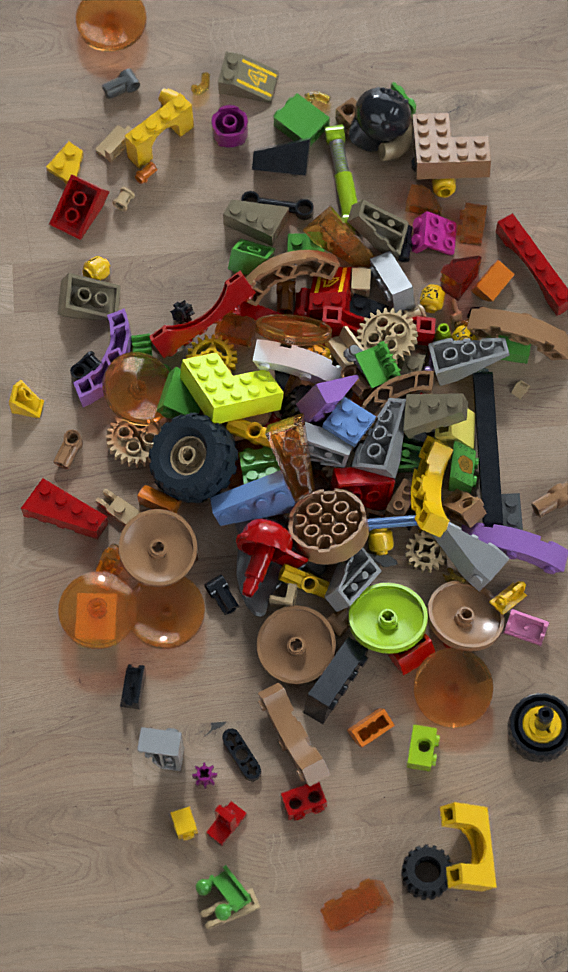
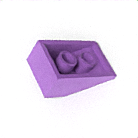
(324, 397)

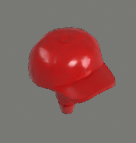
(265, 543)

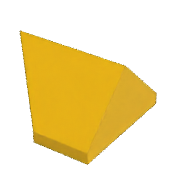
(25, 401)

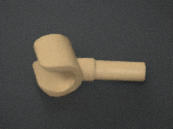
(457, 315)

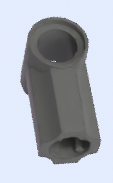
(124, 82)

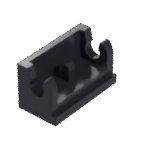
(133, 687)

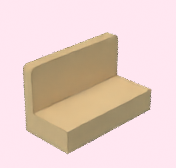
(113, 144)
(339, 344)
(280, 602)

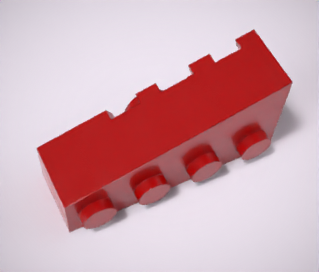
(62, 509)

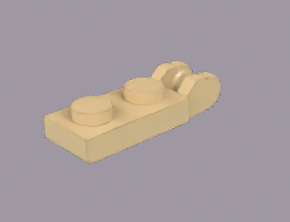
(119, 508)
(250, 907)

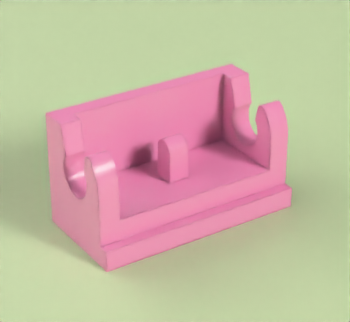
(526, 627)

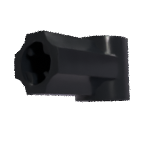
(219, 590)

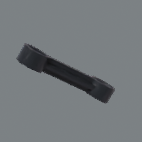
(293, 207)

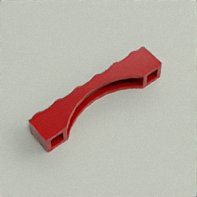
(519, 241)
(339, 317)
(172, 337)

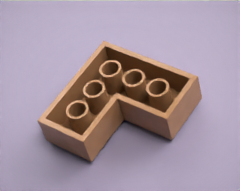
(445, 156)

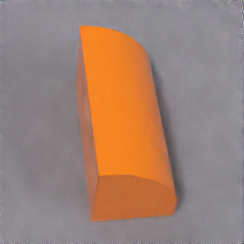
(492, 282)
(156, 499)
(370, 727)

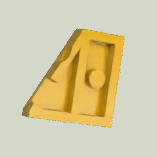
(66, 162)

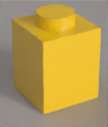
(184, 823)

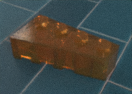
(292, 453)

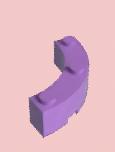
(90, 386)
(522, 546)

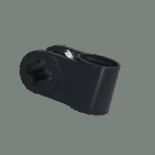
(84, 366)

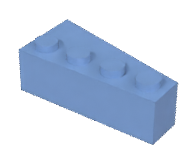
(253, 500)

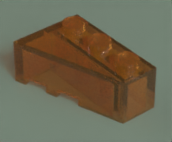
(355, 904)

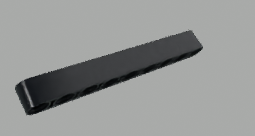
(487, 448)

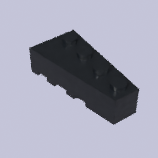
(335, 680)

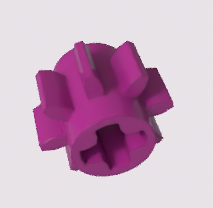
(204, 781)

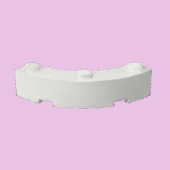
(295, 361)

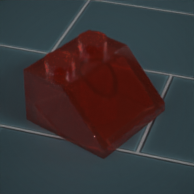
(459, 275)

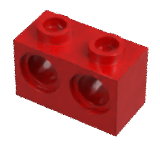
(301, 795)

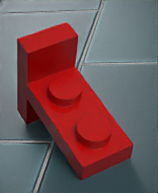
(226, 822)

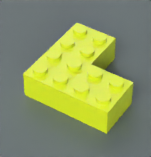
(229, 396)

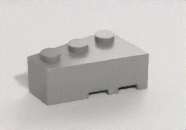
(392, 282)
(326, 447)
(351, 579)
(163, 746)

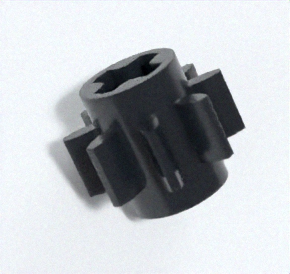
(182, 312)

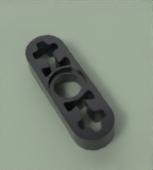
(238, 739)

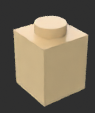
(361, 281)

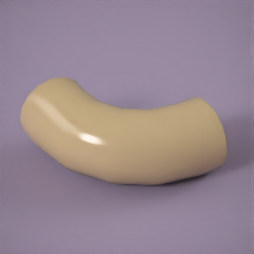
(397, 147)

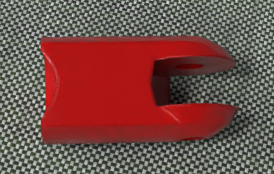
(302, 302)

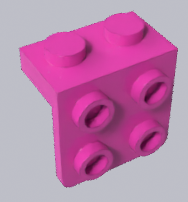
(434, 233)

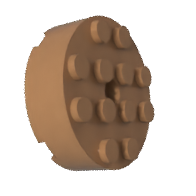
(329, 526)

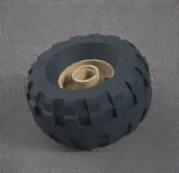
(193, 458)

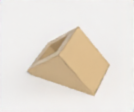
(520, 389)

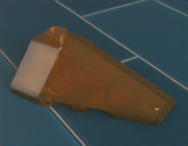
(338, 238)

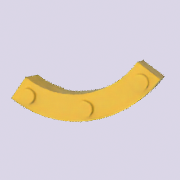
(427, 486)

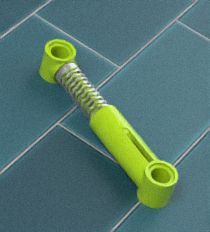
(343, 179)

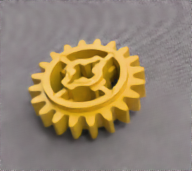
(211, 346)

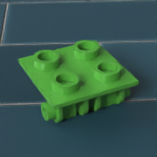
(377, 364)

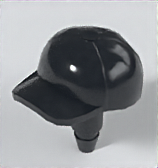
(379, 118)

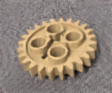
(401, 342)
(121, 445)

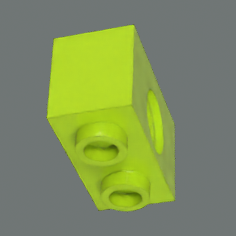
(422, 736)

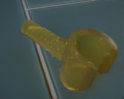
(453, 576)

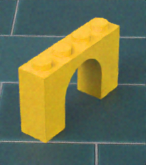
(174, 114)
(474, 823)

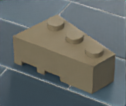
(256, 219)
(378, 227)
(433, 411)

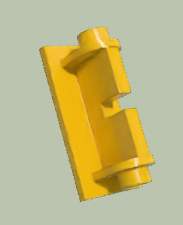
(509, 597)

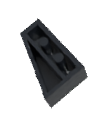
(283, 158)

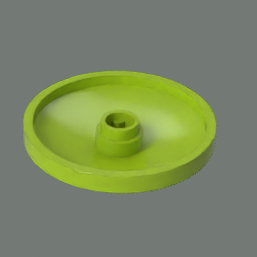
(388, 618)

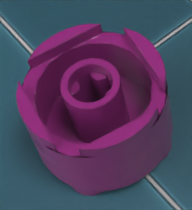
(229, 126)

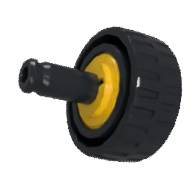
(539, 727)

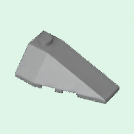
(464, 357)
(383, 445)
(472, 557)

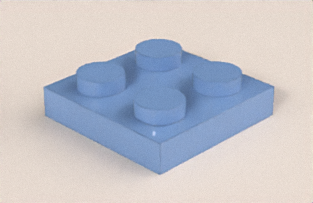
(349, 421)

